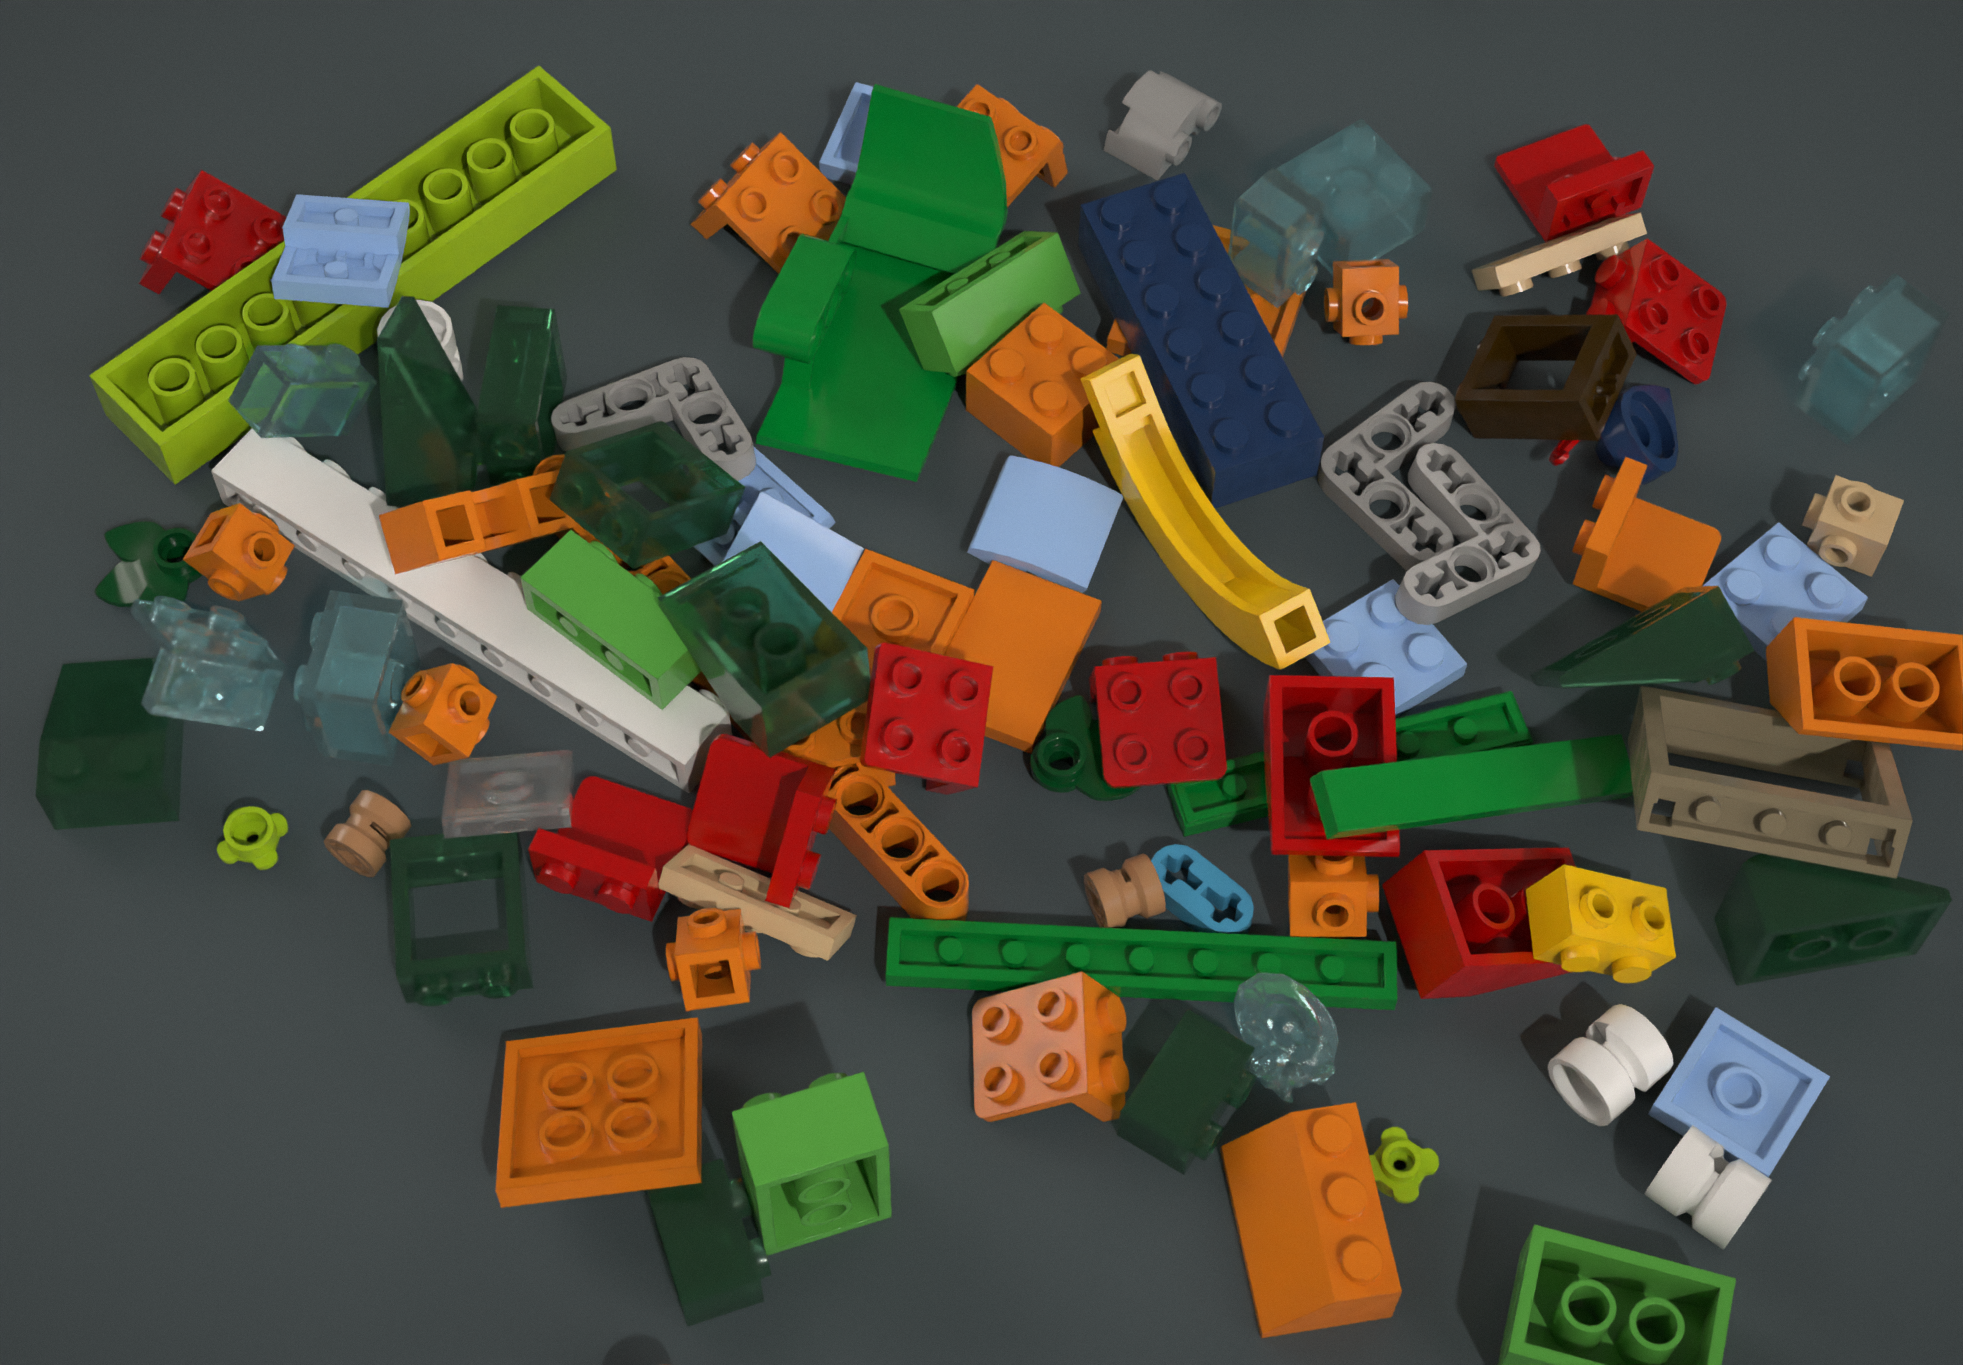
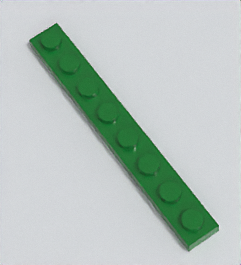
(1136, 961)

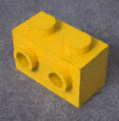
(1600, 924)

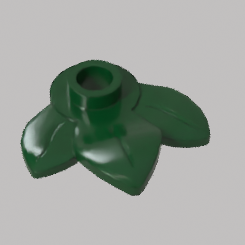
(147, 564)
(1076, 740)

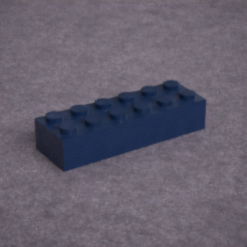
(1199, 341)

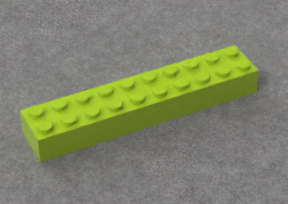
(467, 201)

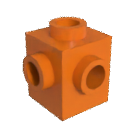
(1352, 286)
(240, 553)
(443, 713)
(1330, 896)
(713, 958)

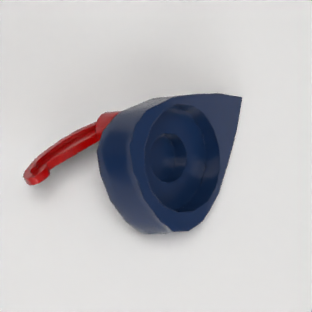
(1637, 428)

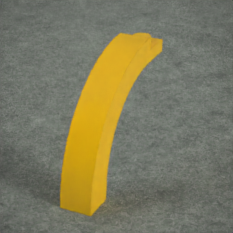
(1216, 570)

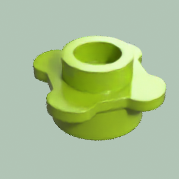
(247, 822)
(1419, 1162)

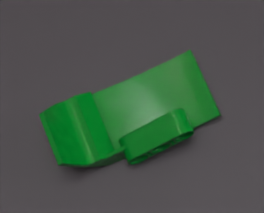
(916, 214)

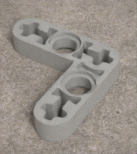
(665, 401)
(1375, 471)
(1444, 484)

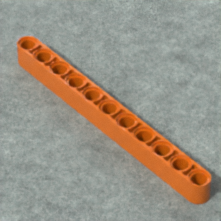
(867, 835)

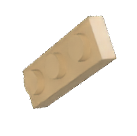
(1559, 255)
(712, 882)

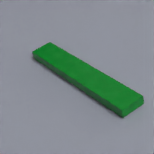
(1449, 730)
(1471, 785)

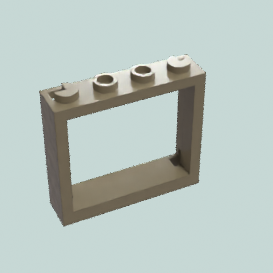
(1756, 813)

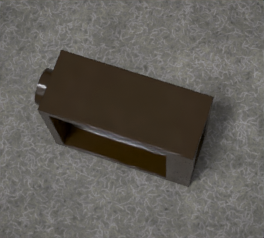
(1575, 413)

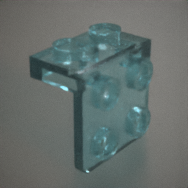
(208, 665)

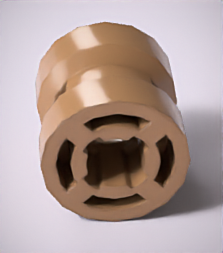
(367, 833)
(1125, 892)

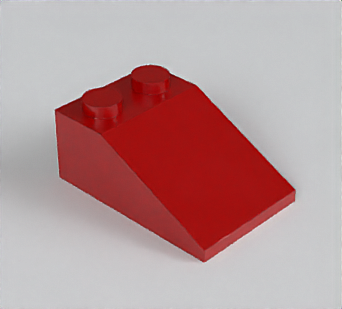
(1316, 728)
(1469, 918)

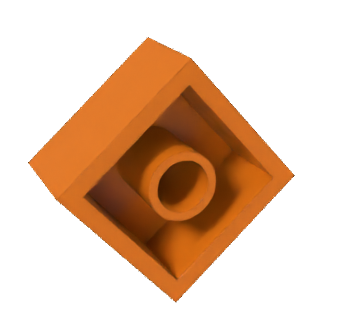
(1033, 388)

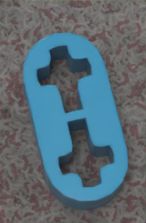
(1204, 890)

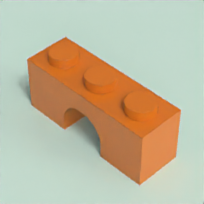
(473, 522)

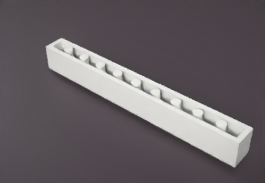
(466, 607)

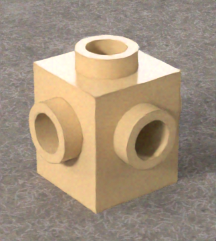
(1852, 524)

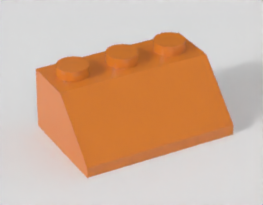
(1868, 682)
(1311, 1222)

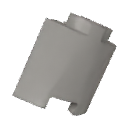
(1160, 123)

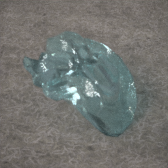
(1289, 1032)

